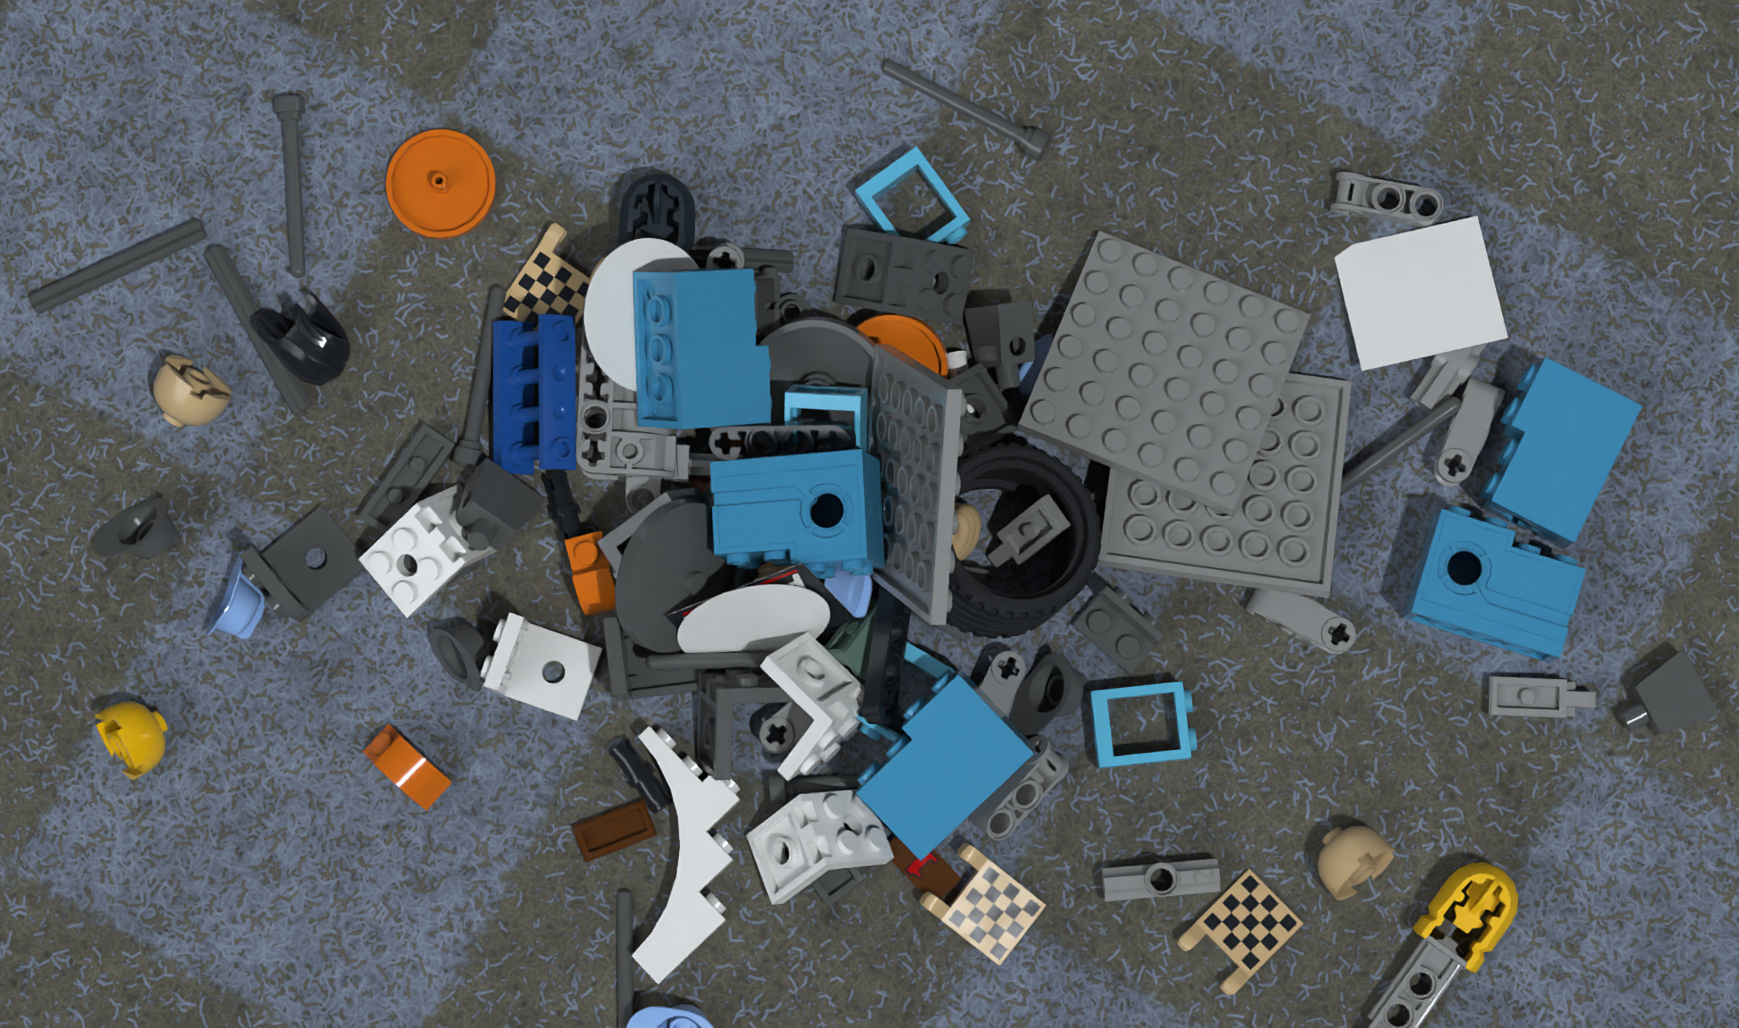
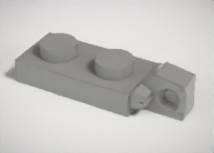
(1029, 532)
(1536, 697)

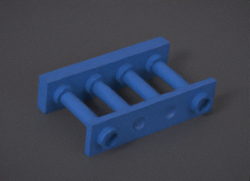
(514, 394)

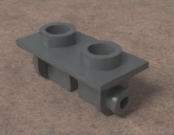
(766, 294)

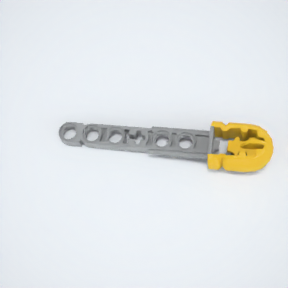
(1439, 957)

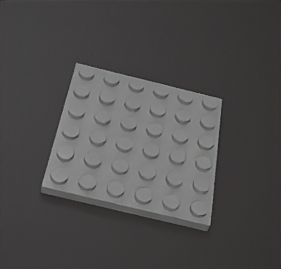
(1164, 372)
(918, 447)
(1283, 519)

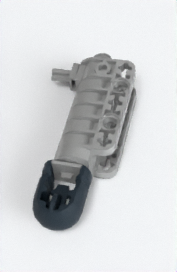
(633, 453)

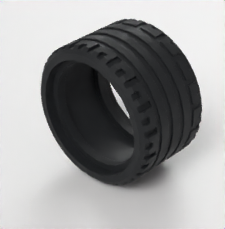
(1029, 476)

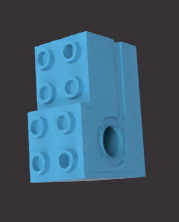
(699, 349)
(1559, 451)
(800, 511)
(1491, 591)
(947, 767)

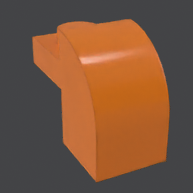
(591, 574)
(407, 767)

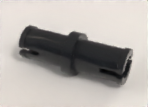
(564, 507)
(641, 776)

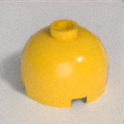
(133, 736)

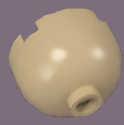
(188, 394)
(1351, 858)

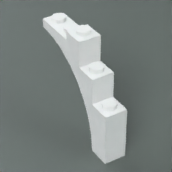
(688, 914)

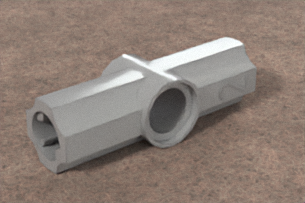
(1444, 376)
(1186, 879)

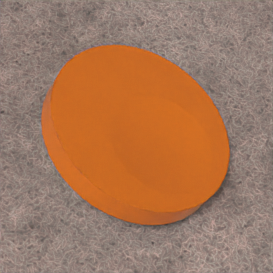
(441, 184)
(909, 336)

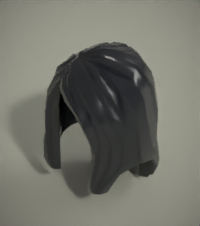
(307, 346)

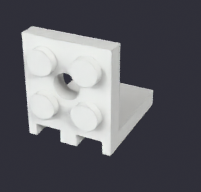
(435, 542)
(520, 662)
(830, 698)
(816, 841)

